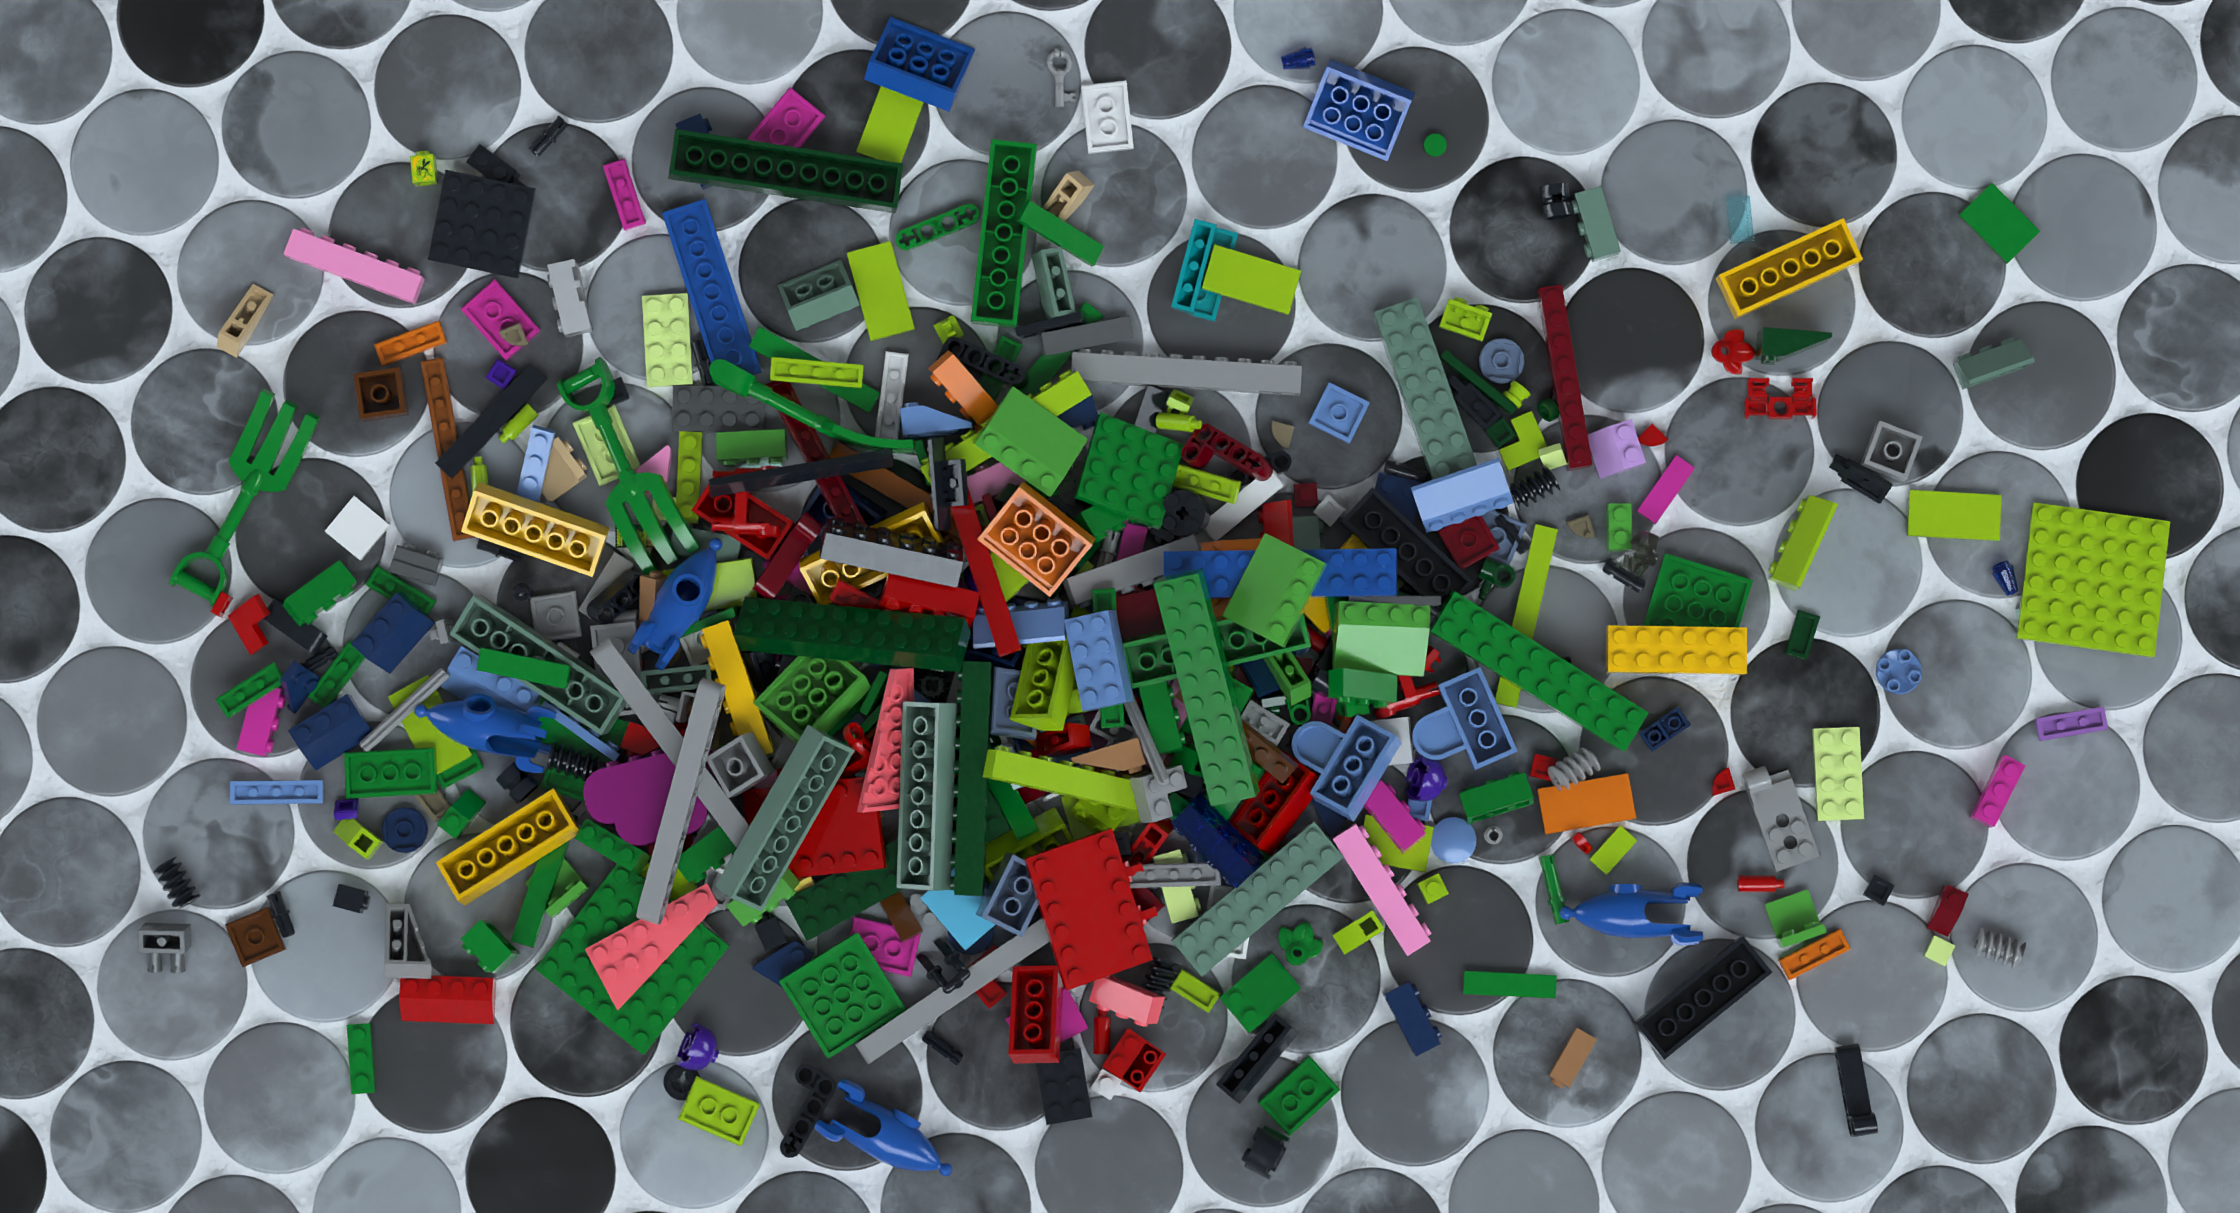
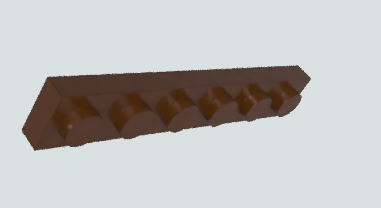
(1264, 752)

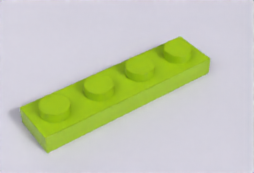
(816, 372)
(689, 474)

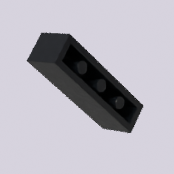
(1257, 1058)

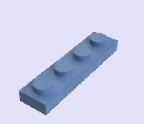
(535, 463)
(590, 736)
(277, 792)

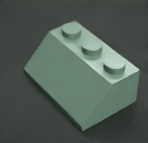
(818, 295)
(1992, 362)

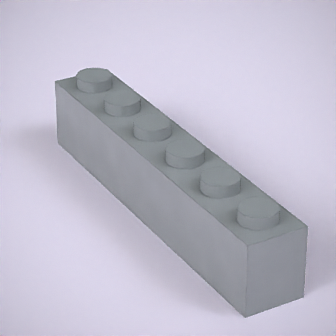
(1123, 574)

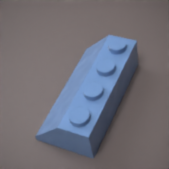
(1462, 495)
(1031, 621)
(504, 690)

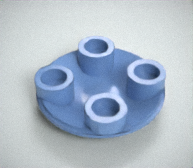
(1898, 671)
(1453, 840)

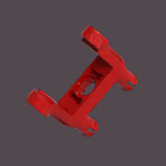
(738, 523)
(1411, 696)
(862, 747)

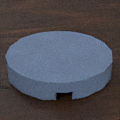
(1501, 361)

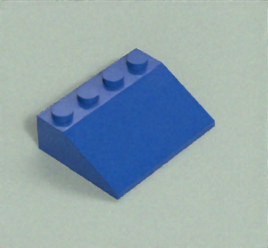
(919, 64)
(1358, 109)

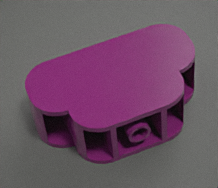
(636, 796)

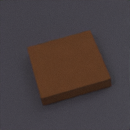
(255, 937)

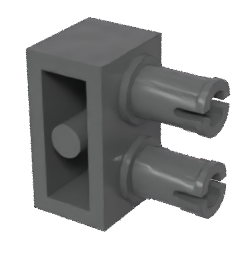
(165, 938)

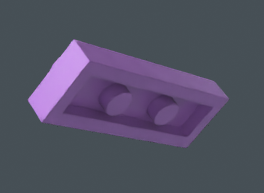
(2071, 724)

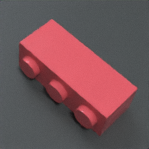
(1127, 1000)

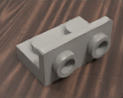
(1264, 722)

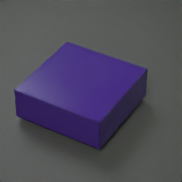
(501, 374)
(346, 809)

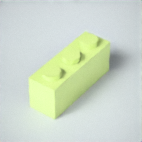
(1178, 900)

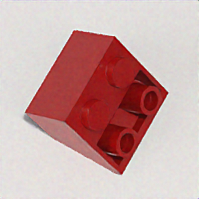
(1134, 1060)

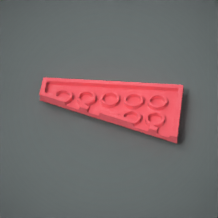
(882, 775)
(640, 948)

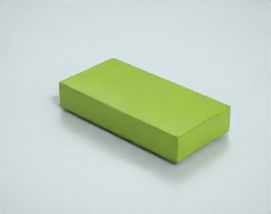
(1613, 850)
(1195, 990)

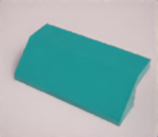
(1188, 294)

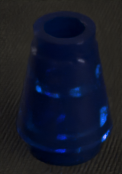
(1299, 59)
(2005, 577)

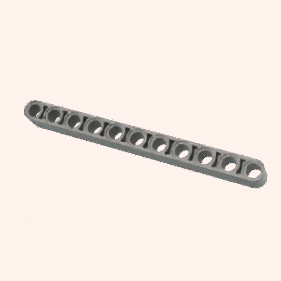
(667, 736)
(681, 801)
(939, 1002)

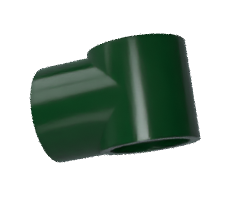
(1489, 575)

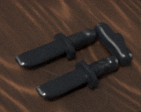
(934, 972)

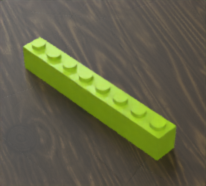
(1053, 397)
(1060, 778)

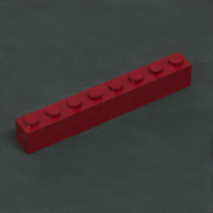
(1564, 377)

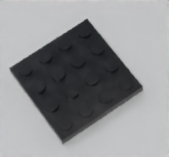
(481, 224)

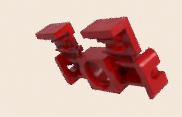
(1799, 406)

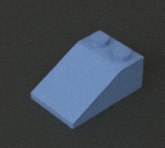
(927, 422)

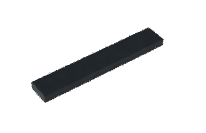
(491, 421)

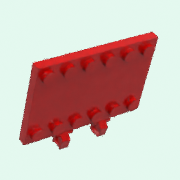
(839, 836)
(1090, 908)

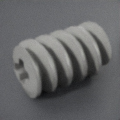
(1573, 767)
(2000, 949)

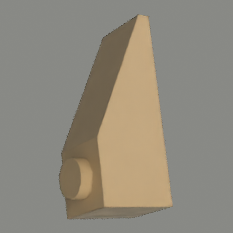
(1068, 195)
(243, 321)

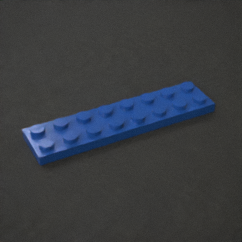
(710, 285)

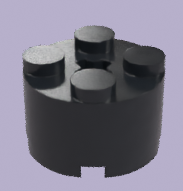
(1189, 525)
(1265, 1152)

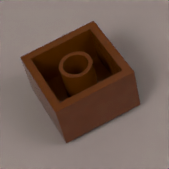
(381, 394)

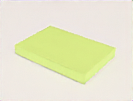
(597, 451)

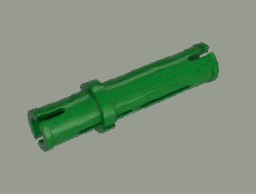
(1553, 887)

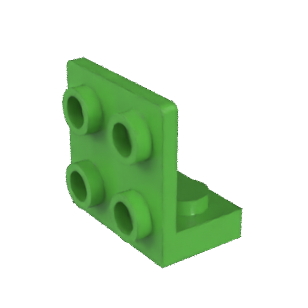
(566, 890)
(1794, 919)

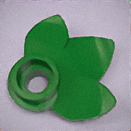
(1301, 940)

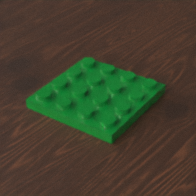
(1128, 470)
(1696, 596)
(842, 995)

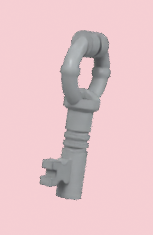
(1060, 96)

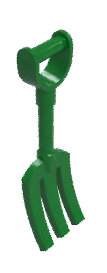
(744, 384)
(255, 478)
(632, 486)

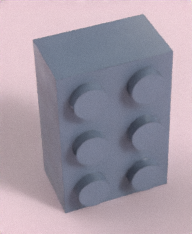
(1010, 897)

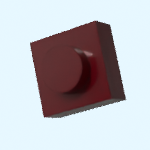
(1305, 495)

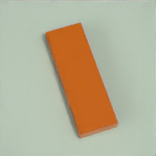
(410, 343)
(1814, 954)

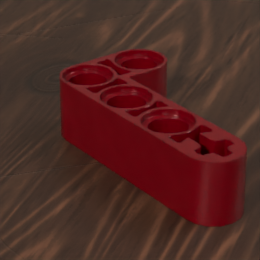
(1230, 454)
(788, 556)

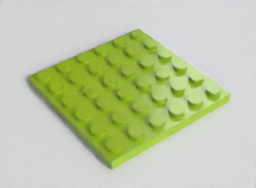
(2093, 580)

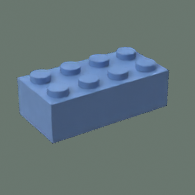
(1099, 660)

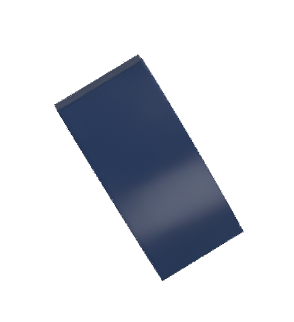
(1665, 729)

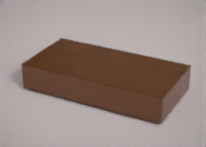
(901, 917)

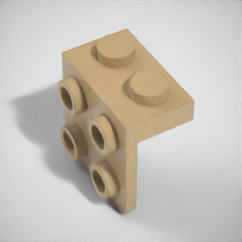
(562, 471)

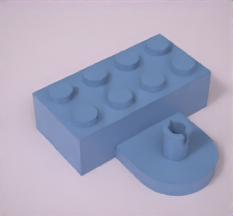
(1465, 723)
(1347, 762)

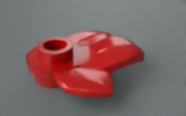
(1736, 351)

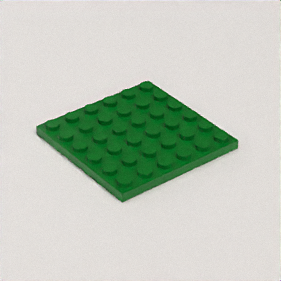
(660, 996)

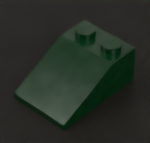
(1782, 343)

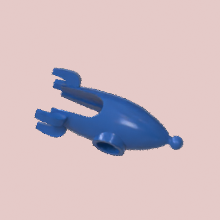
(678, 604)
(492, 728)
(1622, 912)
(897, 1143)

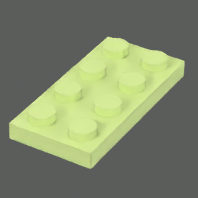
(667, 340)
(1838, 773)

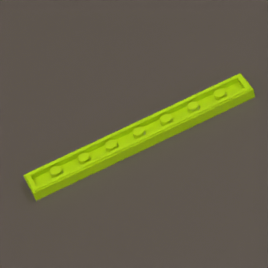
(1529, 599)

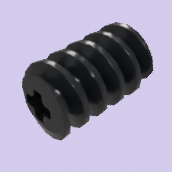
(1533, 487)
(571, 762)
(176, 883)
(1160, 976)

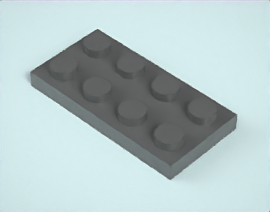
(715, 410)

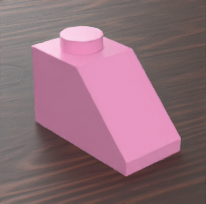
(658, 464)

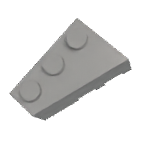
(569, 298)
(404, 949)

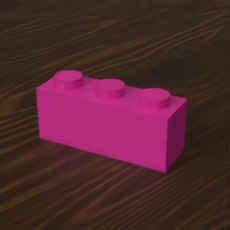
(260, 723)
(1997, 791)
(1394, 817)

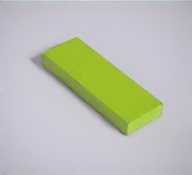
(1207, 484)

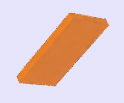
(1586, 804)

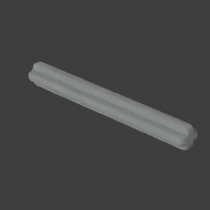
(404, 709)
(1147, 743)

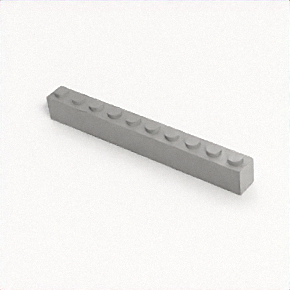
(1188, 373)

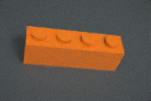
(963, 389)

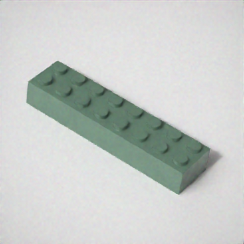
(1424, 388)
(589, 694)
(926, 795)
(784, 818)
(1257, 898)

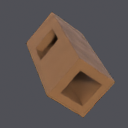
(649, 587)
(1571, 1058)

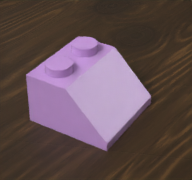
(1616, 449)

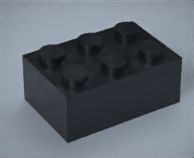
(1064, 1088)

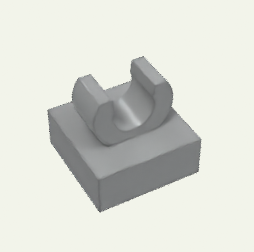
(442, 632)

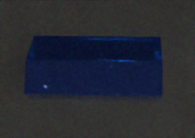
(1217, 840)

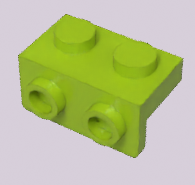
(1465, 319)
(1098, 816)

